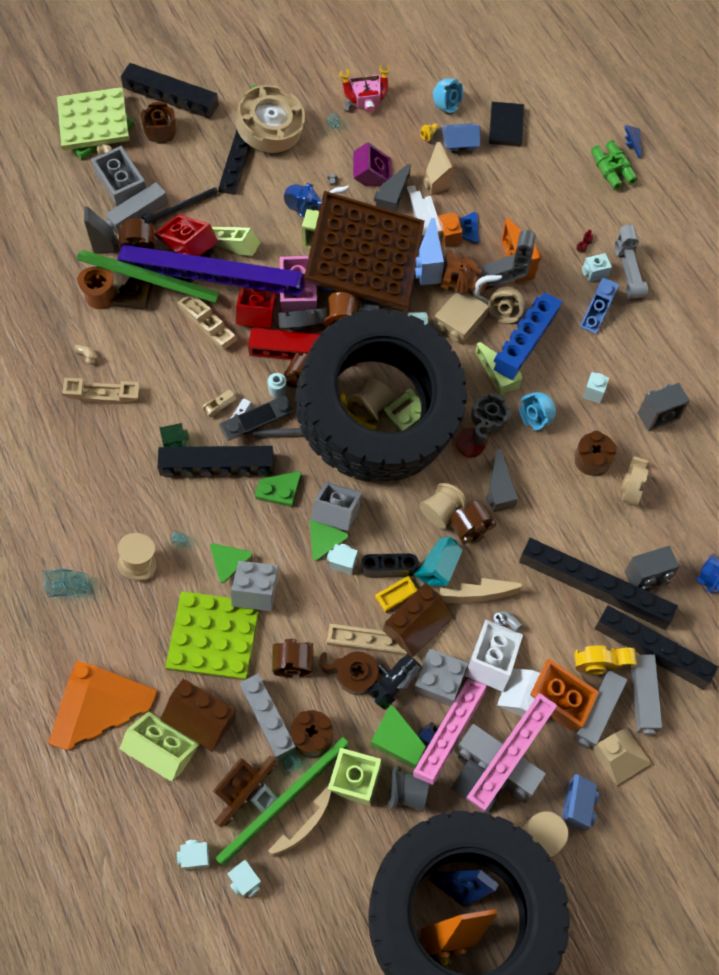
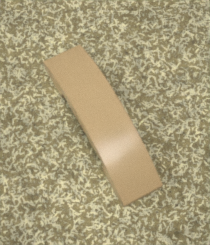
(100, 392)
(284, 844)

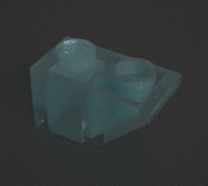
(65, 582)

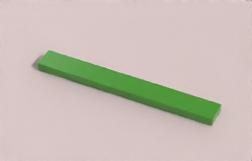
(148, 276)
(281, 803)

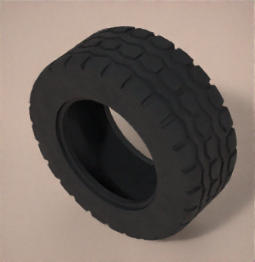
(404, 345)
(482, 841)

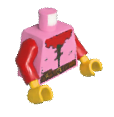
(366, 90)

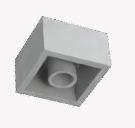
(336, 506)
(254, 585)
(440, 677)

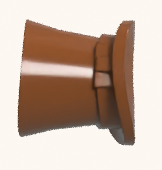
(97, 286)
(341, 305)

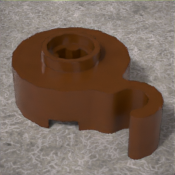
(344, 668)

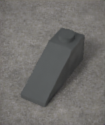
(393, 189)
(99, 233)
(501, 490)

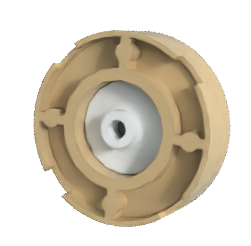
(270, 119)

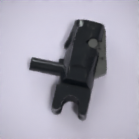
(394, 681)

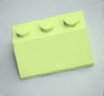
(158, 746)

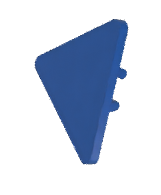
(633, 136)
(470, 227)

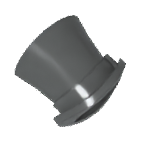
(407, 790)

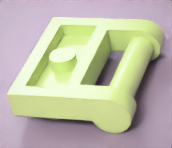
(409, 415)

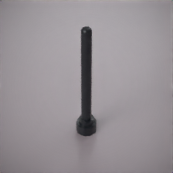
(154, 218)

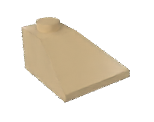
(438, 171)
(621, 756)

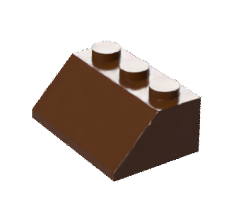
(418, 620)
(198, 715)

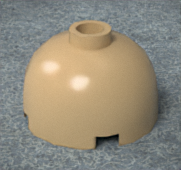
(506, 304)

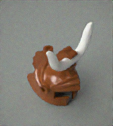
(462, 275)

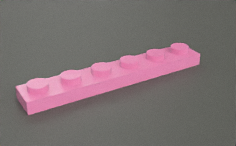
(449, 731)
(511, 752)

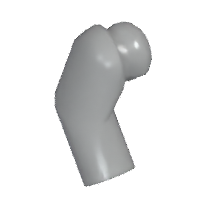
(507, 618)

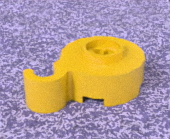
(599, 660)

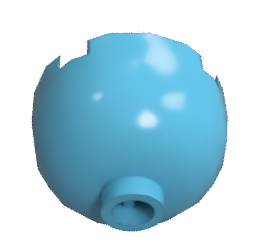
(448, 94)
(537, 410)

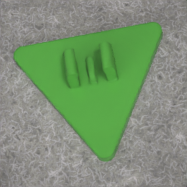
(324, 538)
(227, 559)

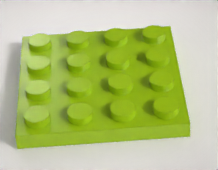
(212, 637)

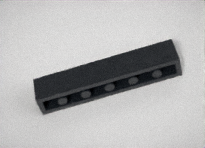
(169, 90)
(215, 461)
(649, 642)

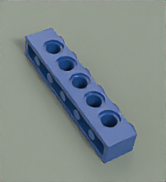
(527, 336)

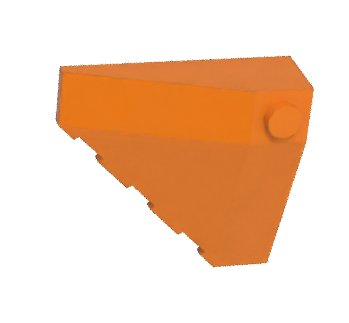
(95, 702)

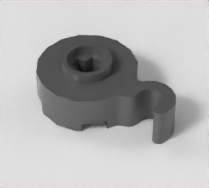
(301, 319)
(489, 415)

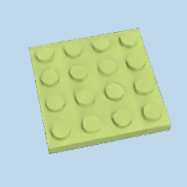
(92, 118)

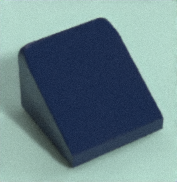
(428, 732)

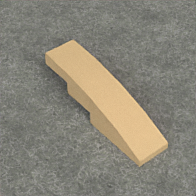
(207, 321)
(486, 591)

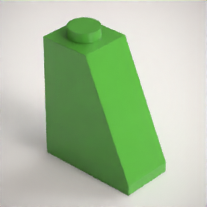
(397, 739)

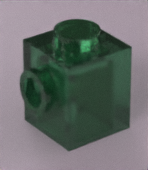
(174, 435)

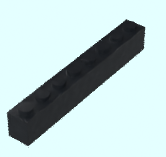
(598, 583)

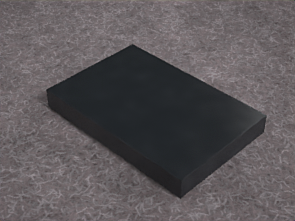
(506, 123)

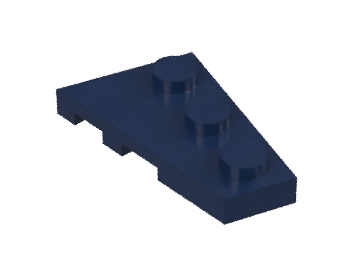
(465, 885)

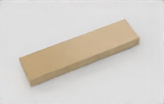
(362, 639)

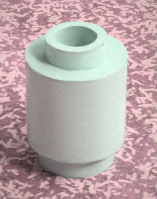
(277, 385)

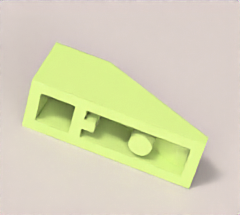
(237, 240)
(501, 383)

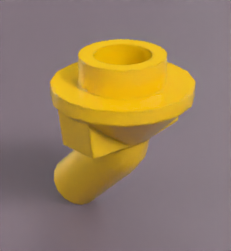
(428, 131)

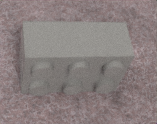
(118, 175)

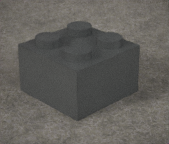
(663, 406)
(652, 568)

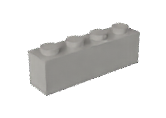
(267, 717)

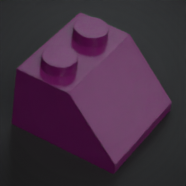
(371, 165)

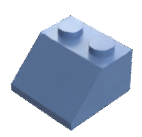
(461, 136)
(579, 803)

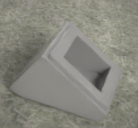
(262, 798)

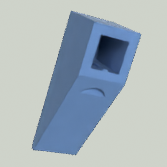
(599, 305)

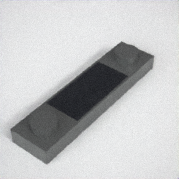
(256, 418)

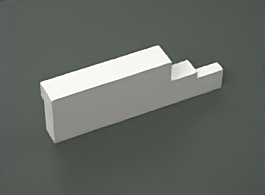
(423, 209)

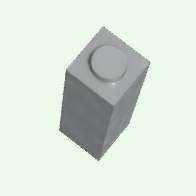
(144, 202)
(646, 696)
(603, 706)

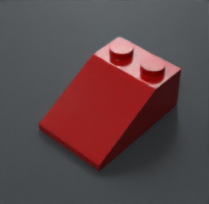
(187, 235)
(255, 308)

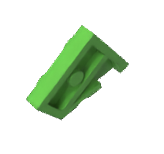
(279, 489)

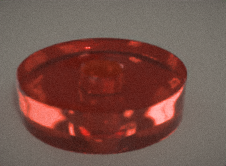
(465, 447)

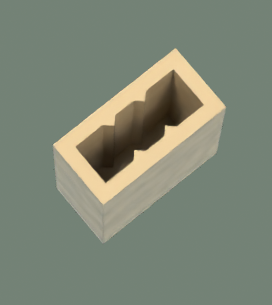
(460, 316)

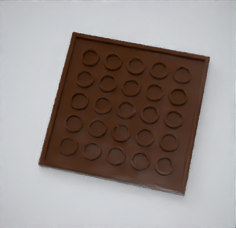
(364, 251)

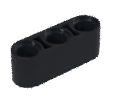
(382, 571)

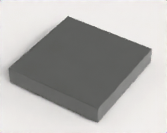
(468, 778)

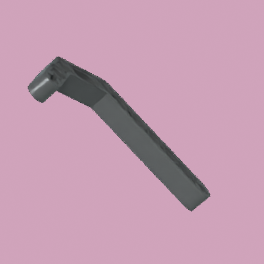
(513, 266)

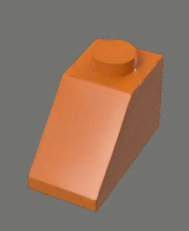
(450, 228)

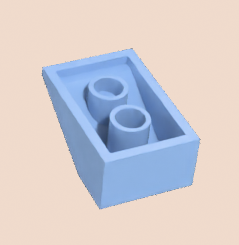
(430, 258)

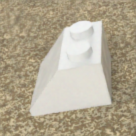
(517, 691)

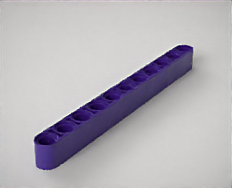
(214, 270)

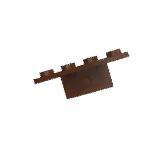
(238, 785)

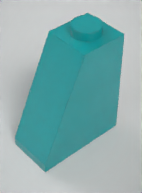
(440, 563)

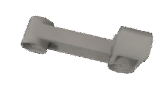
(626, 248)

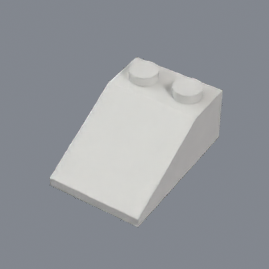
(494, 655)

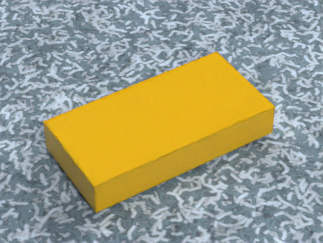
(396, 594)

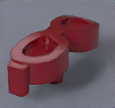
(587, 239)

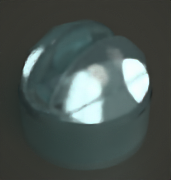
(333, 120)
(178, 537)
(289, 758)

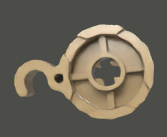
(634, 481)

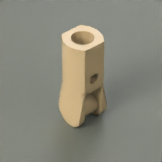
(221, 401)

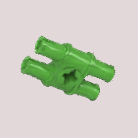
(614, 165)

